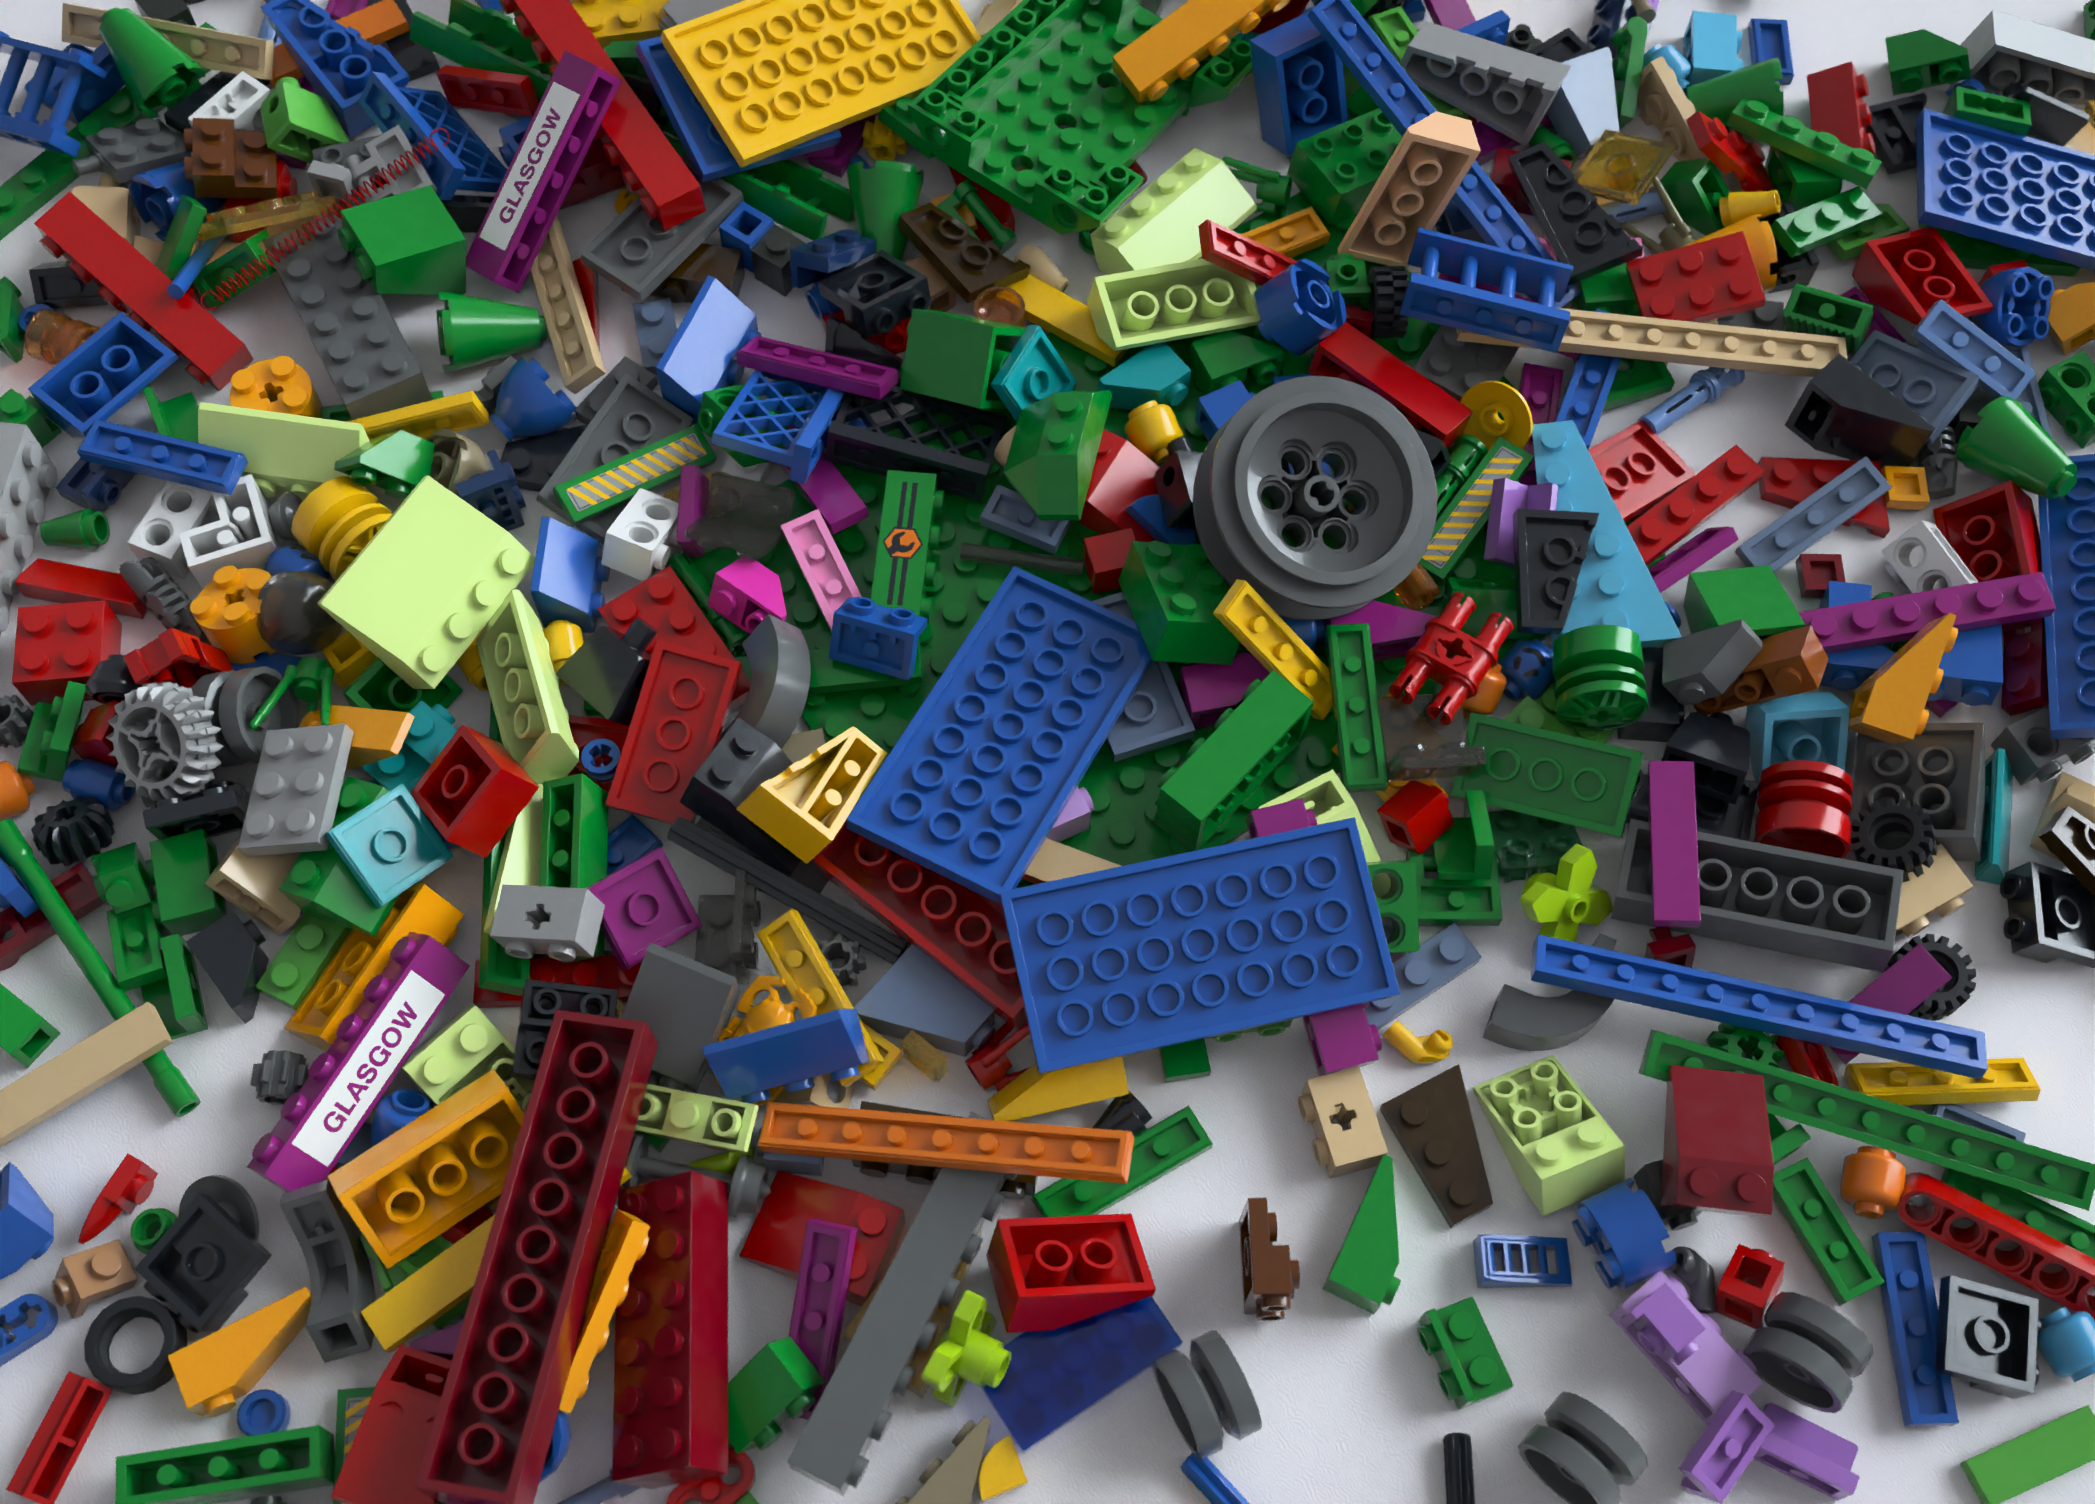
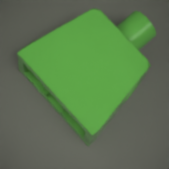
(299, 121)

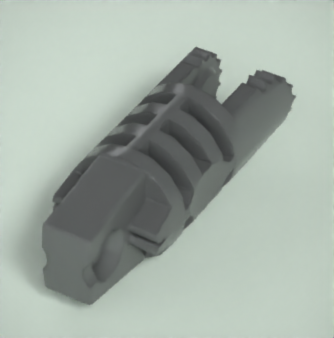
(1940, 464)
(161, 595)

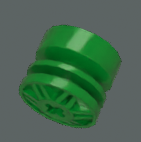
(1599, 678)

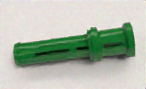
(1465, 457)
(700, 592)

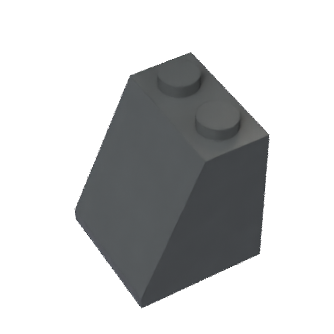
(684, 1009)

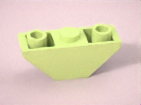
(697, 1119)

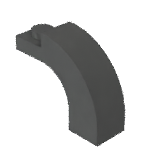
(778, 681)
(1545, 1022)
(336, 1267)

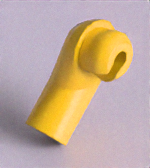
(1419, 1049)

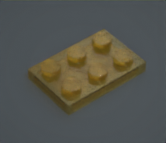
(264, 214)

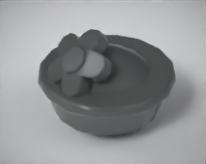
(282, 514)

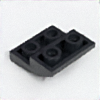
(537, 1012)

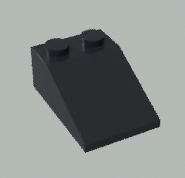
(727, 778)

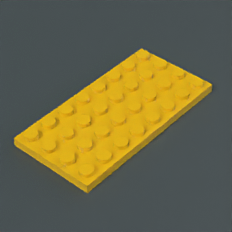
(808, 67)

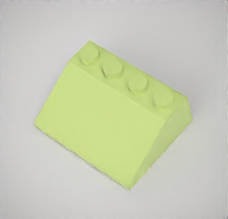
(427, 583)

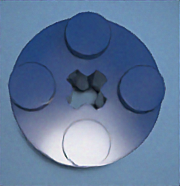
(1299, 307)
(1624, 1235)

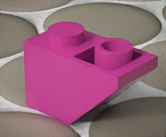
(747, 594)

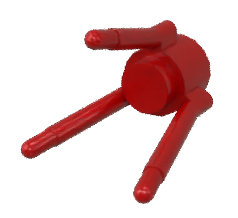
(991, 1062)

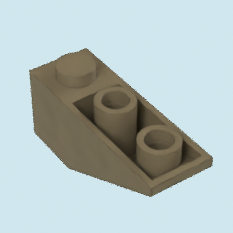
(957, 1476)

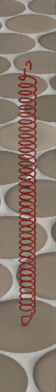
(324, 222)

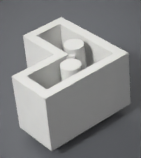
(238, 539)

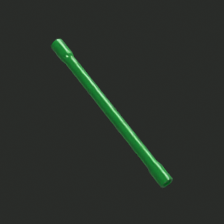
(19, 855)

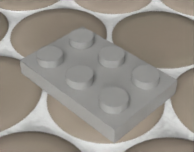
(296, 790)

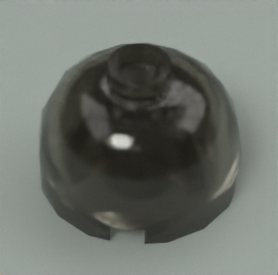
(290, 613)

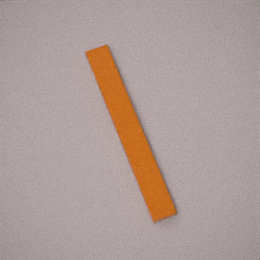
(948, 1142)

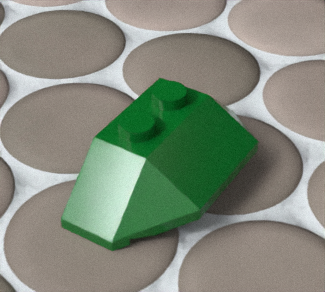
(1057, 452)

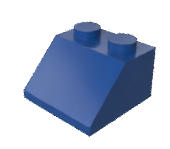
(568, 576)

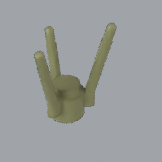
(1674, 235)

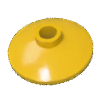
(1485, 401)

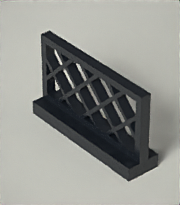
(877, 452)

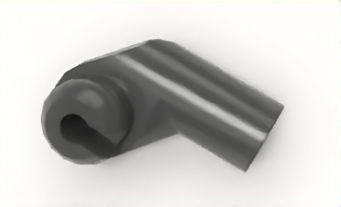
(1698, 1276)

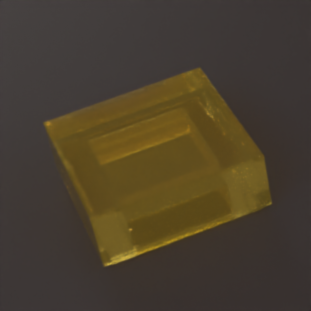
(924, 1056)

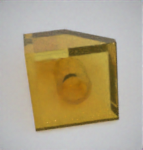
(1622, 166)

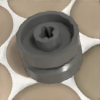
(235, 700)
(1808, 1351)
(1207, 1394)
(1582, 1452)

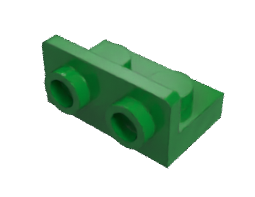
(52, 735)
(1464, 1353)

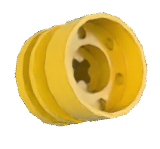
(338, 522)

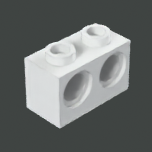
(237, 101)
(165, 522)
(642, 536)
(1937, 562)

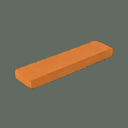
(374, 23)

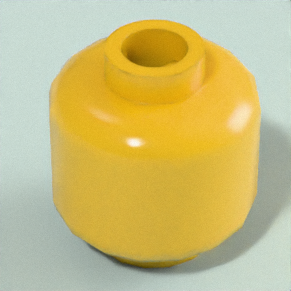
(1152, 429)

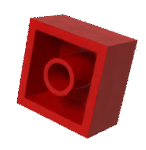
(62, 646)
(474, 791)

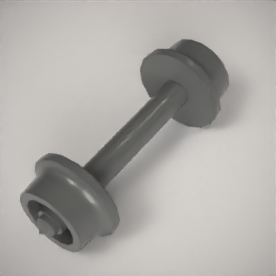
(746, 1186)

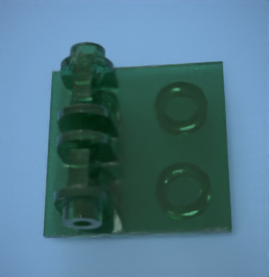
(1529, 844)

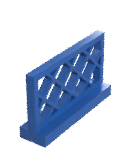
(415, 115)
(802, 444)

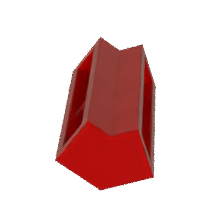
(59, 1439)

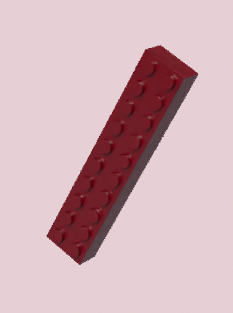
(539, 1264)

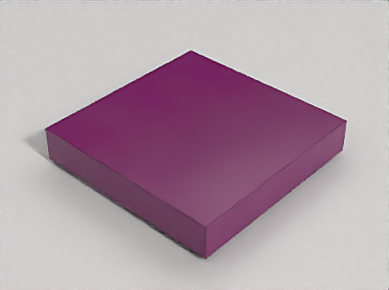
(644, 906)

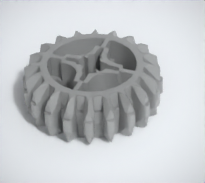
(176, 736)

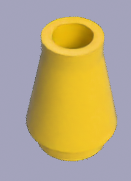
(1745, 204)

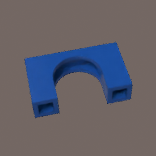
(1970, 669)

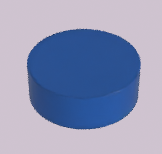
(263, 1413)

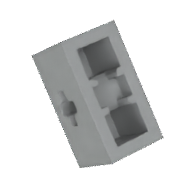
(547, 921)

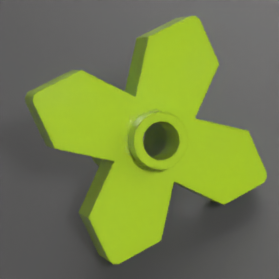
(1568, 897)
(966, 1352)

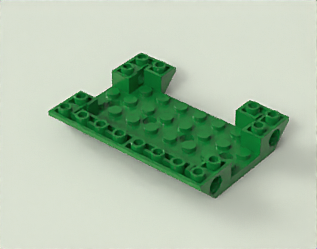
(1044, 71)

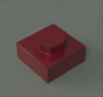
(1816, 571)

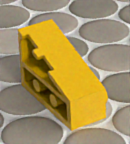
(815, 795)

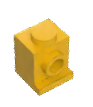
(348, 658)

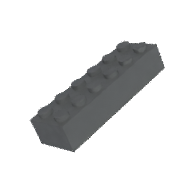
(348, 323)
(1776, 899)

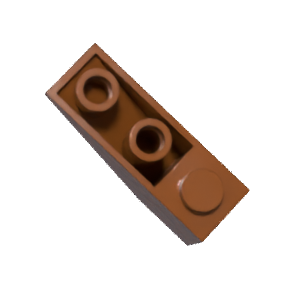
(1784, 667)

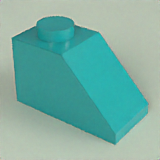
(1146, 377)

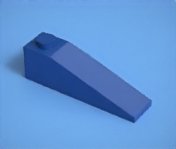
(332, 58)
(24, 1222)

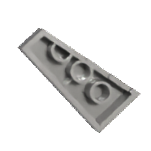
(2033, 56)
(1485, 78)

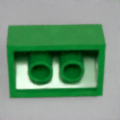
(325, 885)

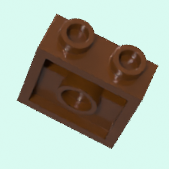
(229, 161)
(1266, 1268)

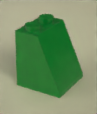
(406, 244)
(956, 357)
(1738, 594)

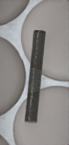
(1022, 559)

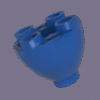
(2019, 308)
(528, 405)

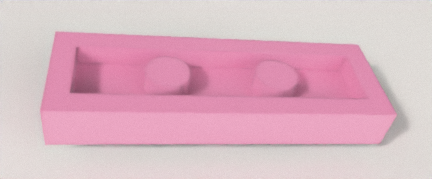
(820, 562)

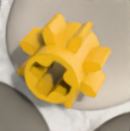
(882, 141)

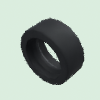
(107, 1325)

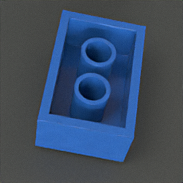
(1297, 84)

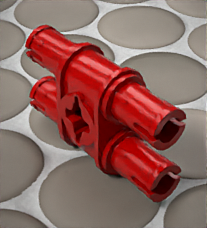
(1458, 675)

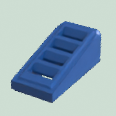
(1490, 1278)

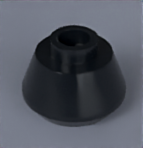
(111, 680)

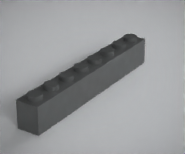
(896, 1327)

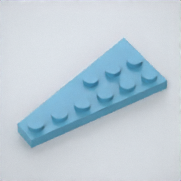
(1613, 578)

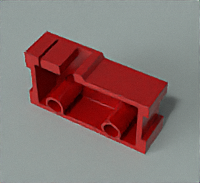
(175, 659)

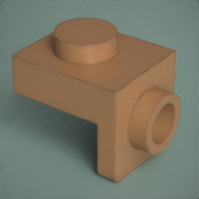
(92, 1276)

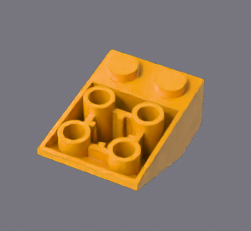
(1894, 696)

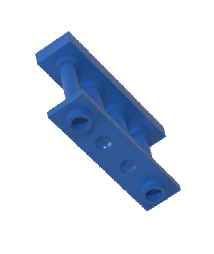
(23, 125)
(1480, 310)

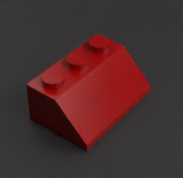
(1993, 532)

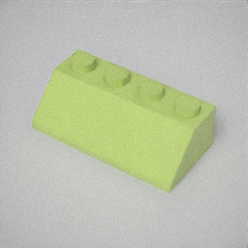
(1165, 217)
(1170, 303)
(281, 448)
(526, 691)

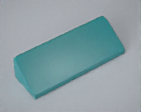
(1997, 819)

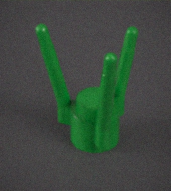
(1271, 186)
(310, 682)

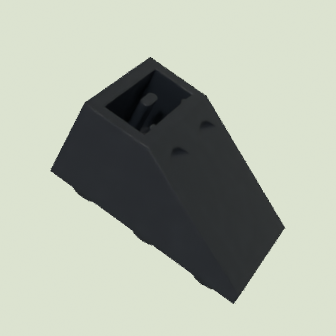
(1857, 418)

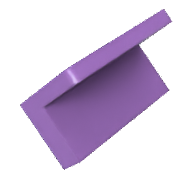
(1505, 500)
(1725, 1448)
(1809, 1453)

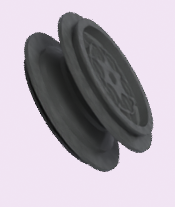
(1375, 466)

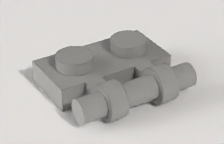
(384, 151)

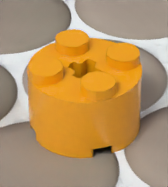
(275, 387)
(228, 611)

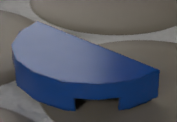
(1149, 514)

